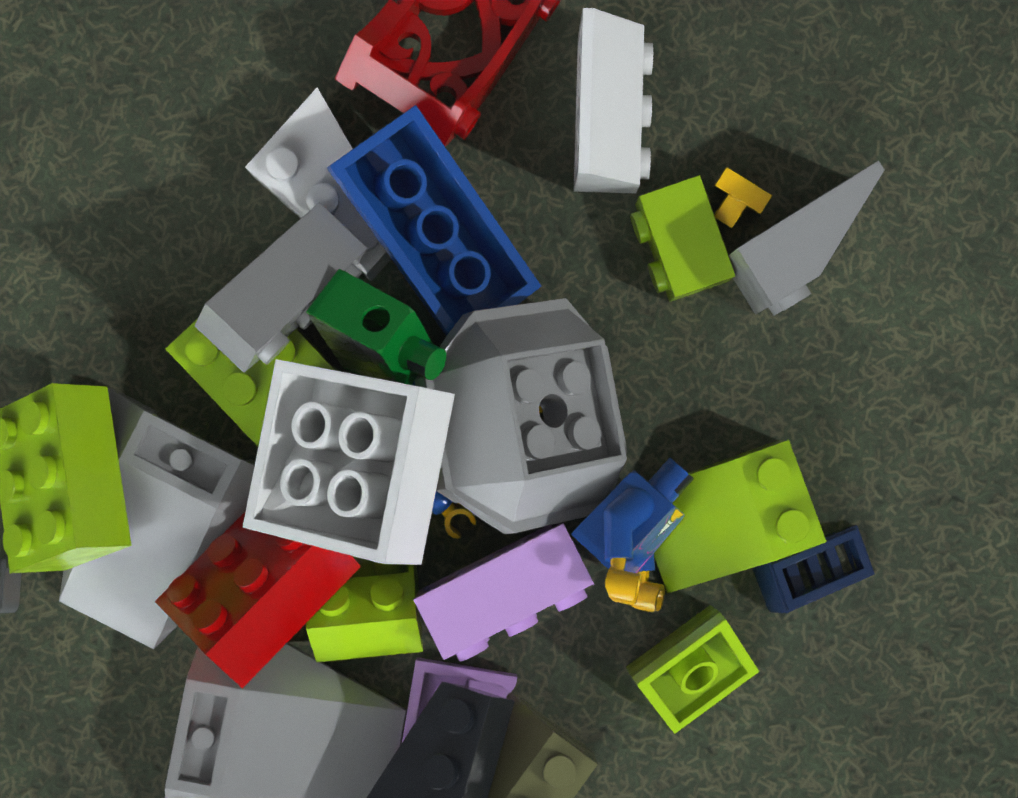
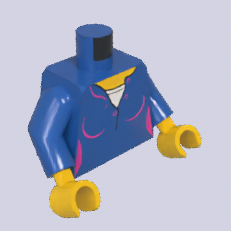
(629, 530)

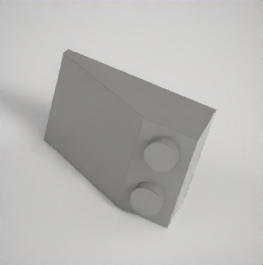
(795, 251)

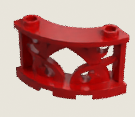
(380, 62)

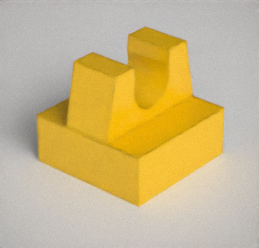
(739, 195)

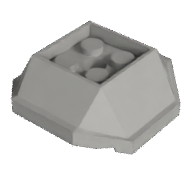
(497, 448)

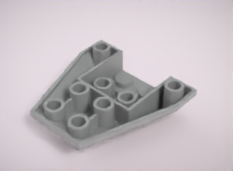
(177, 503)
(283, 735)

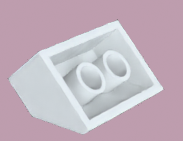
(611, 104)

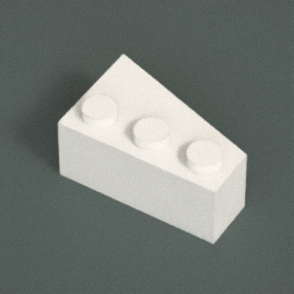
(297, 173)

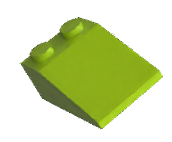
(739, 518)

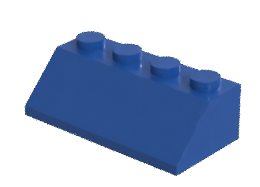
(432, 221)

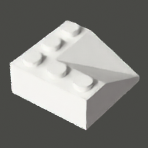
(348, 463)

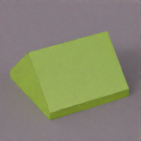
(692, 668)

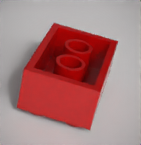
(252, 596)

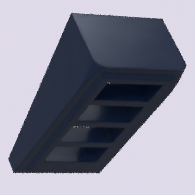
(774, 585)

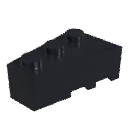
(449, 747)

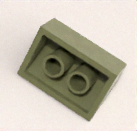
(539, 758)

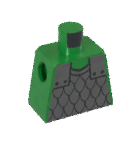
(374, 332)

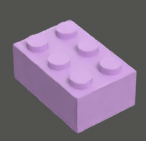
(503, 592)

